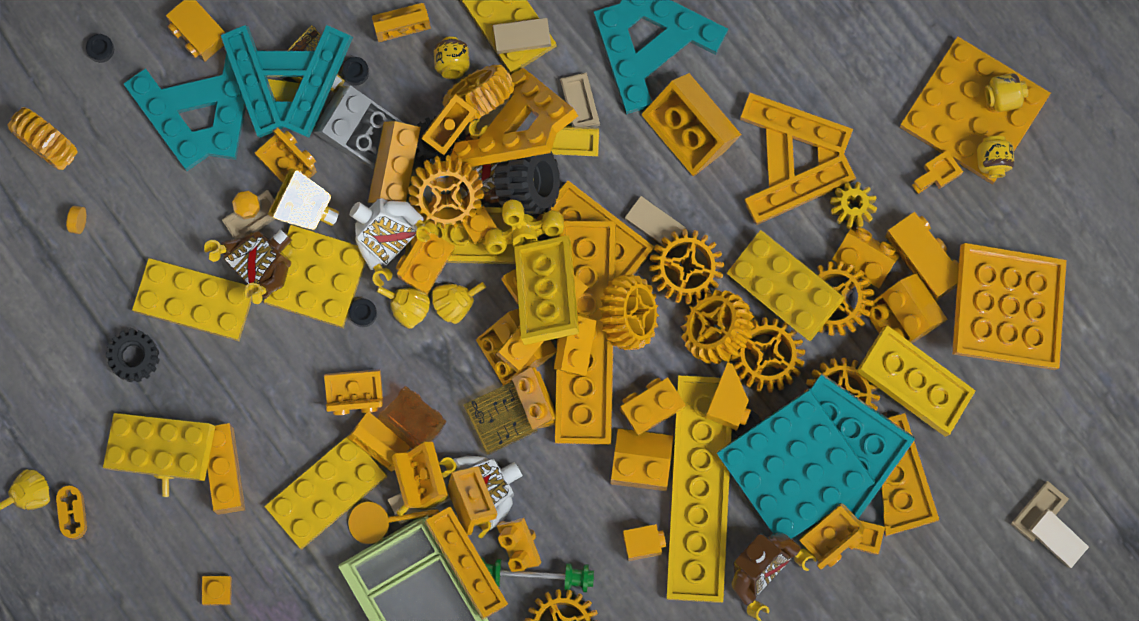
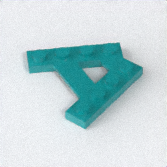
(316, 67)
(632, 68)
(164, 106)

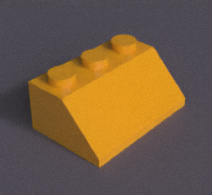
(690, 124)

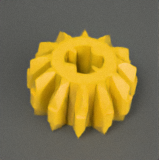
(849, 196)

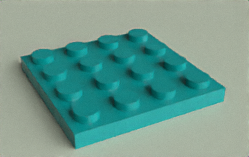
(870, 434)
(796, 466)

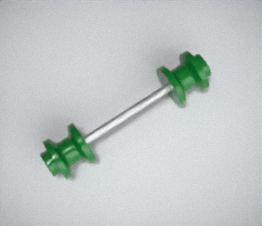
(572, 577)

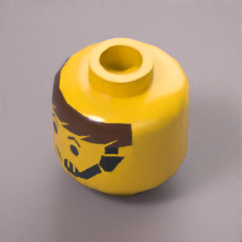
(451, 58)
(1006, 92)
(995, 156)

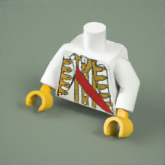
(385, 231)
(496, 481)

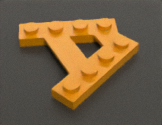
(782, 126)
(502, 141)

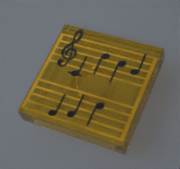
(499, 418)

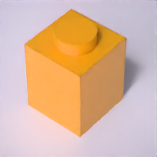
(643, 542)

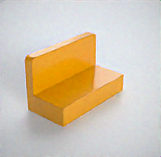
(377, 440)
(471, 498)

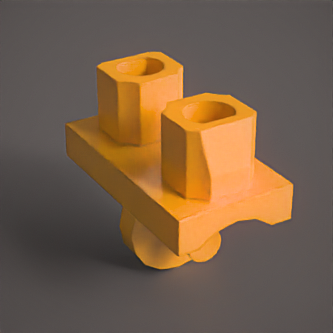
(519, 544)

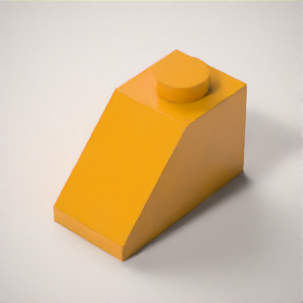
(448, 124)
(729, 401)

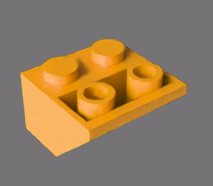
(907, 309)
(497, 335)

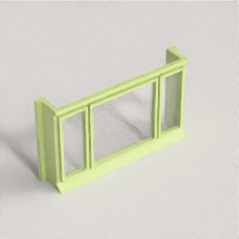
(408, 579)

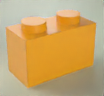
(196, 28)

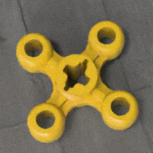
(523, 228)

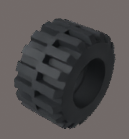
(530, 181)

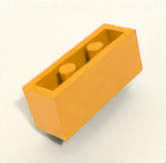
(394, 162)
(924, 254)
(225, 472)

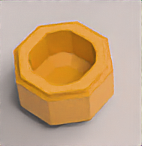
(246, 205)

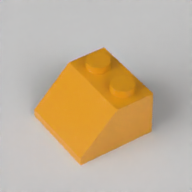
(642, 460)

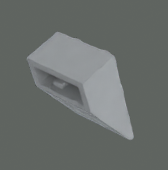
(353, 124)

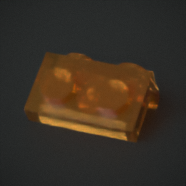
(412, 418)

